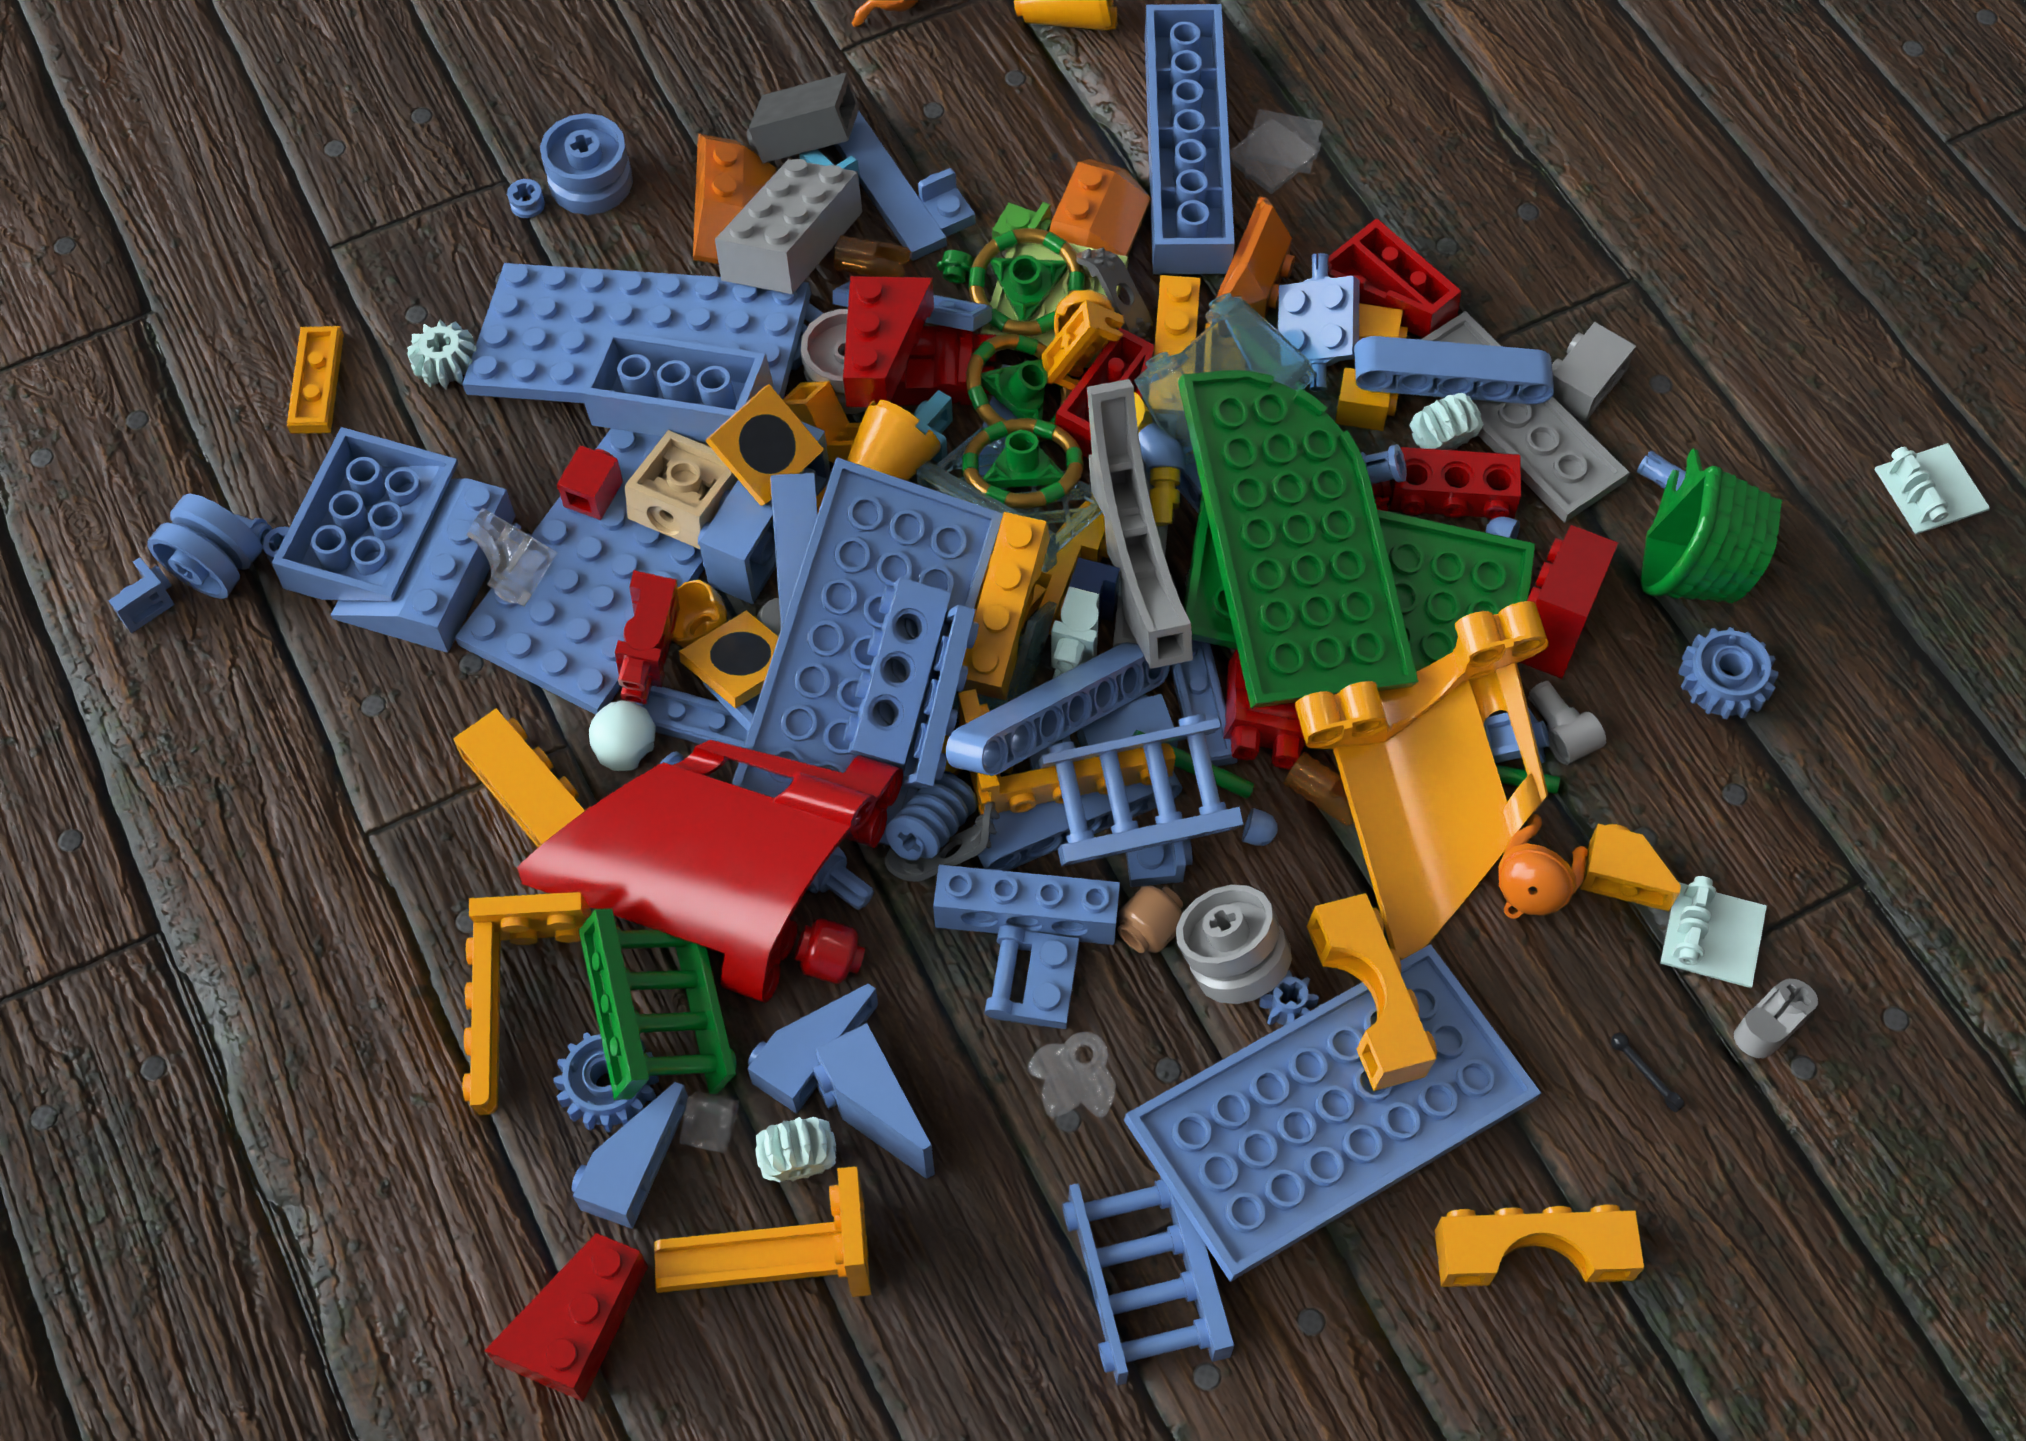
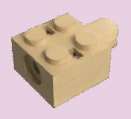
(678, 488)

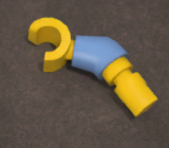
(1163, 461)

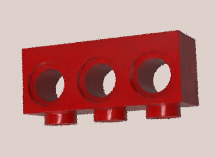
(1471, 471)

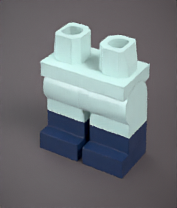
(1089, 599)

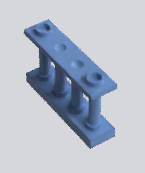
(1126, 834)
(1195, 1284)

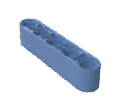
(1453, 368)
(1045, 827)

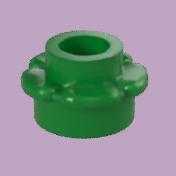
(955, 266)

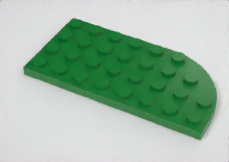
(1294, 540)
(1436, 571)

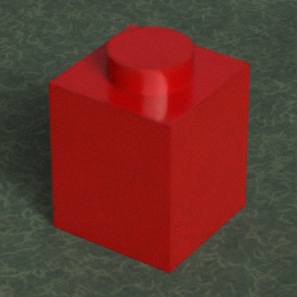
(590, 482)

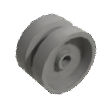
(825, 351)
(1234, 944)

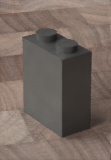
(803, 118)

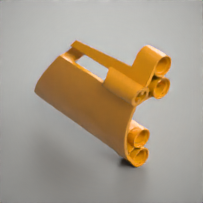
(1426, 774)

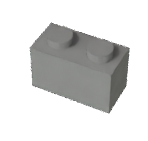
(1590, 370)

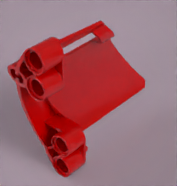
(714, 855)

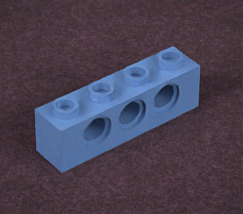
(927, 609)
(1035, 902)

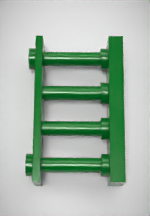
(622, 1025)

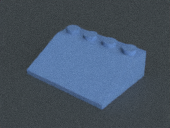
(362, 519)
(441, 575)

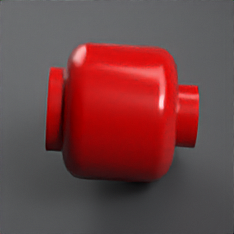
(829, 951)

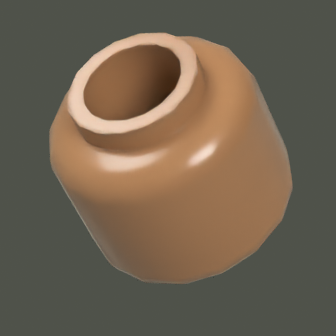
(1150, 919)

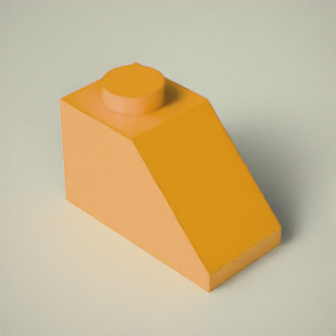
(1628, 869)

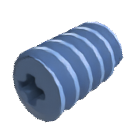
(931, 818)

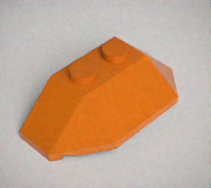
(725, 182)
(1101, 208)
(1260, 260)

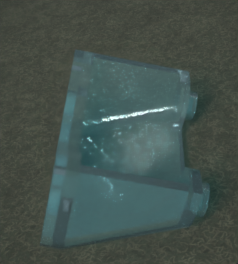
(1233, 341)

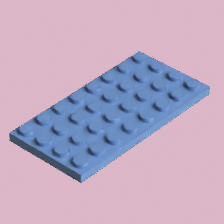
(553, 321)
(862, 541)
(584, 599)
(1298, 1135)

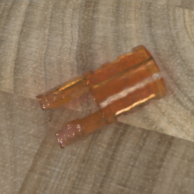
(870, 257)
(1320, 786)

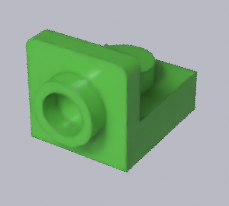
(1018, 217)

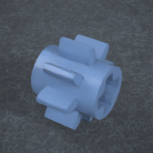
(1288, 988)

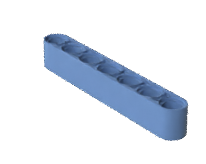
(1053, 710)

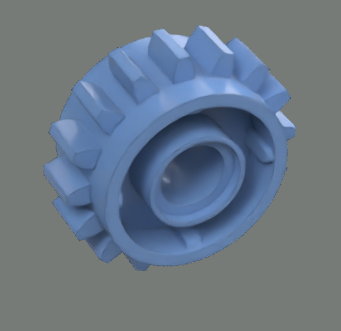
(1721, 692)
(595, 1103)

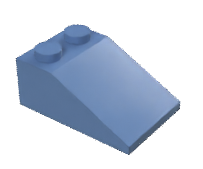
(869, 1098)

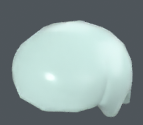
(622, 735)

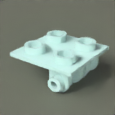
(1931, 487)
(1713, 933)

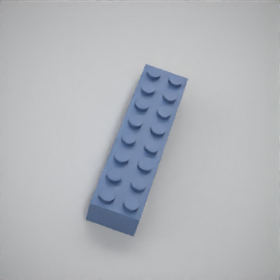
(1188, 140)

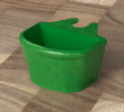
(1709, 536)

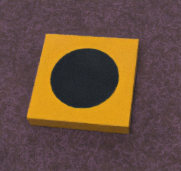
(763, 442)
(733, 658)

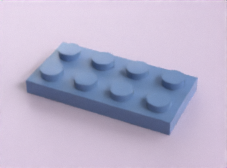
(936, 716)

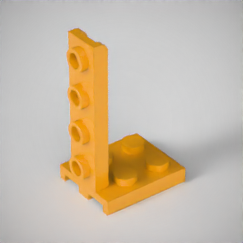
(1027, 789)
(522, 922)
(774, 1252)

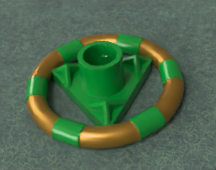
(1025, 278)
(1016, 386)
(1023, 463)

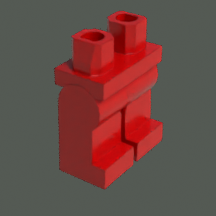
(940, 364)
(647, 635)
(1266, 726)

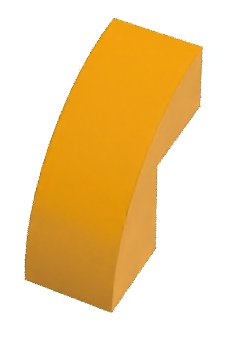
(819, 406)

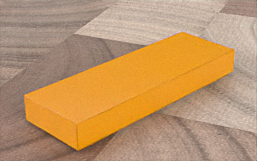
(315, 379)

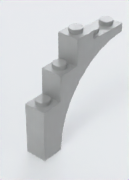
(1132, 538)

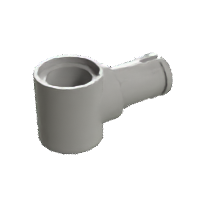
(1569, 732)

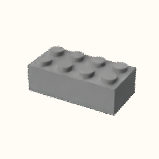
(789, 226)

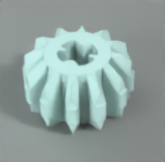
(441, 353)
(1446, 423)
(795, 1149)

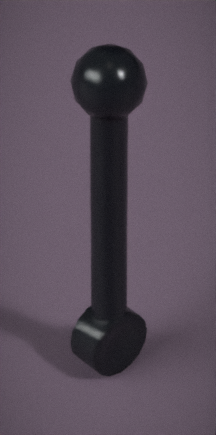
(1621, 1043)

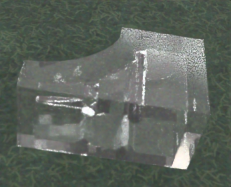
(513, 556)

